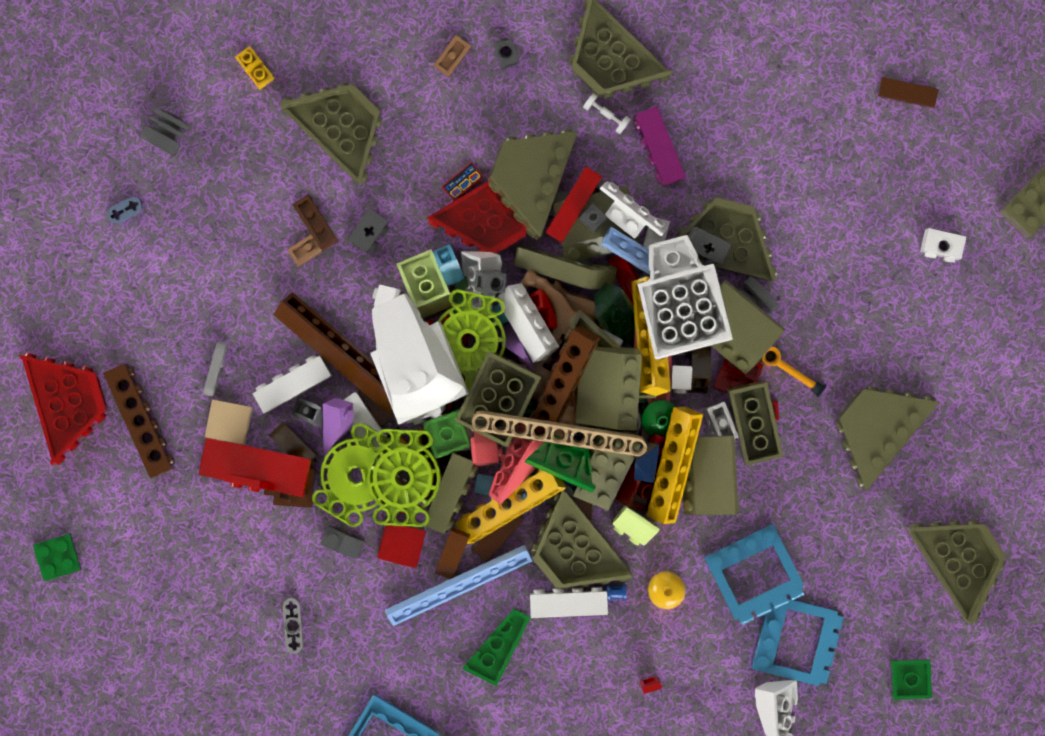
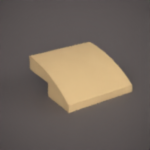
(228, 422)

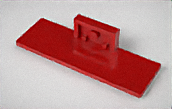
(254, 467)

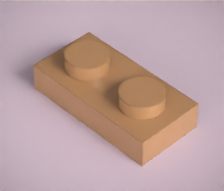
(452, 56)
(304, 250)

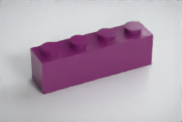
(659, 147)

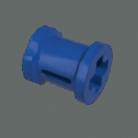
(616, 592)

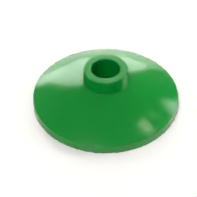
(653, 413)

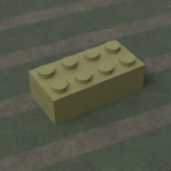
(1027, 206)
(755, 422)
(608, 472)
(450, 493)

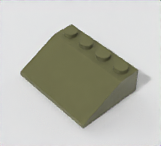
(582, 243)
(750, 327)
(499, 388)
(610, 389)
(712, 478)

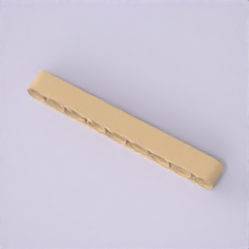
(567, 439)

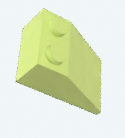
(425, 283)
(634, 525)

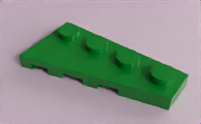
(497, 650)

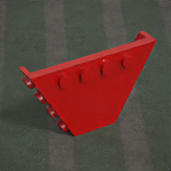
(480, 220)
(66, 402)

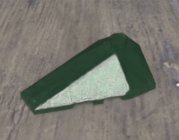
(615, 312)

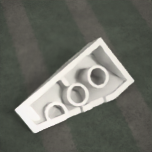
(775, 706)

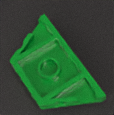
(564, 462)

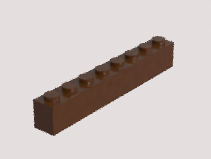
(333, 348)

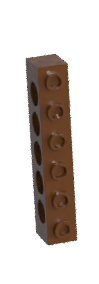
(587, 342)
(114, 379)

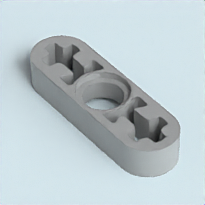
(216, 364)
(299, 639)

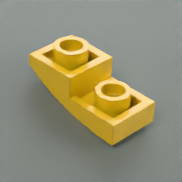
(254, 67)

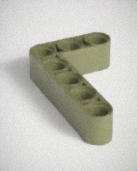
(564, 269)

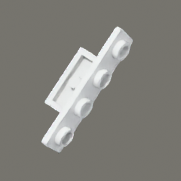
(629, 214)

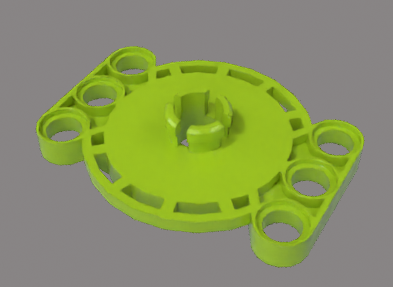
(478, 323)
(342, 486)
(389, 488)

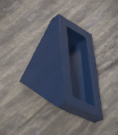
(646, 464)

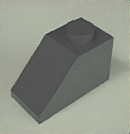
(309, 412)
(342, 542)

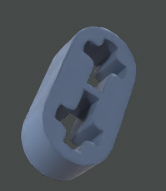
(127, 213)

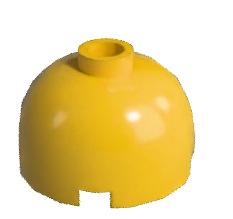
(666, 590)

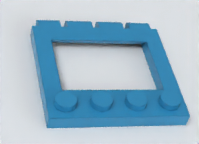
(743, 549)
(771, 634)
(393, 716)

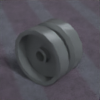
(759, 295)

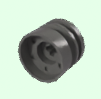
(164, 131)

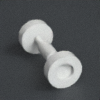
(607, 113)

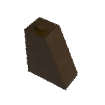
(701, 369)
(292, 442)

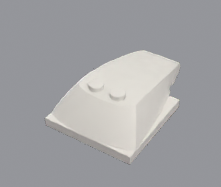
(682, 300)
(414, 360)

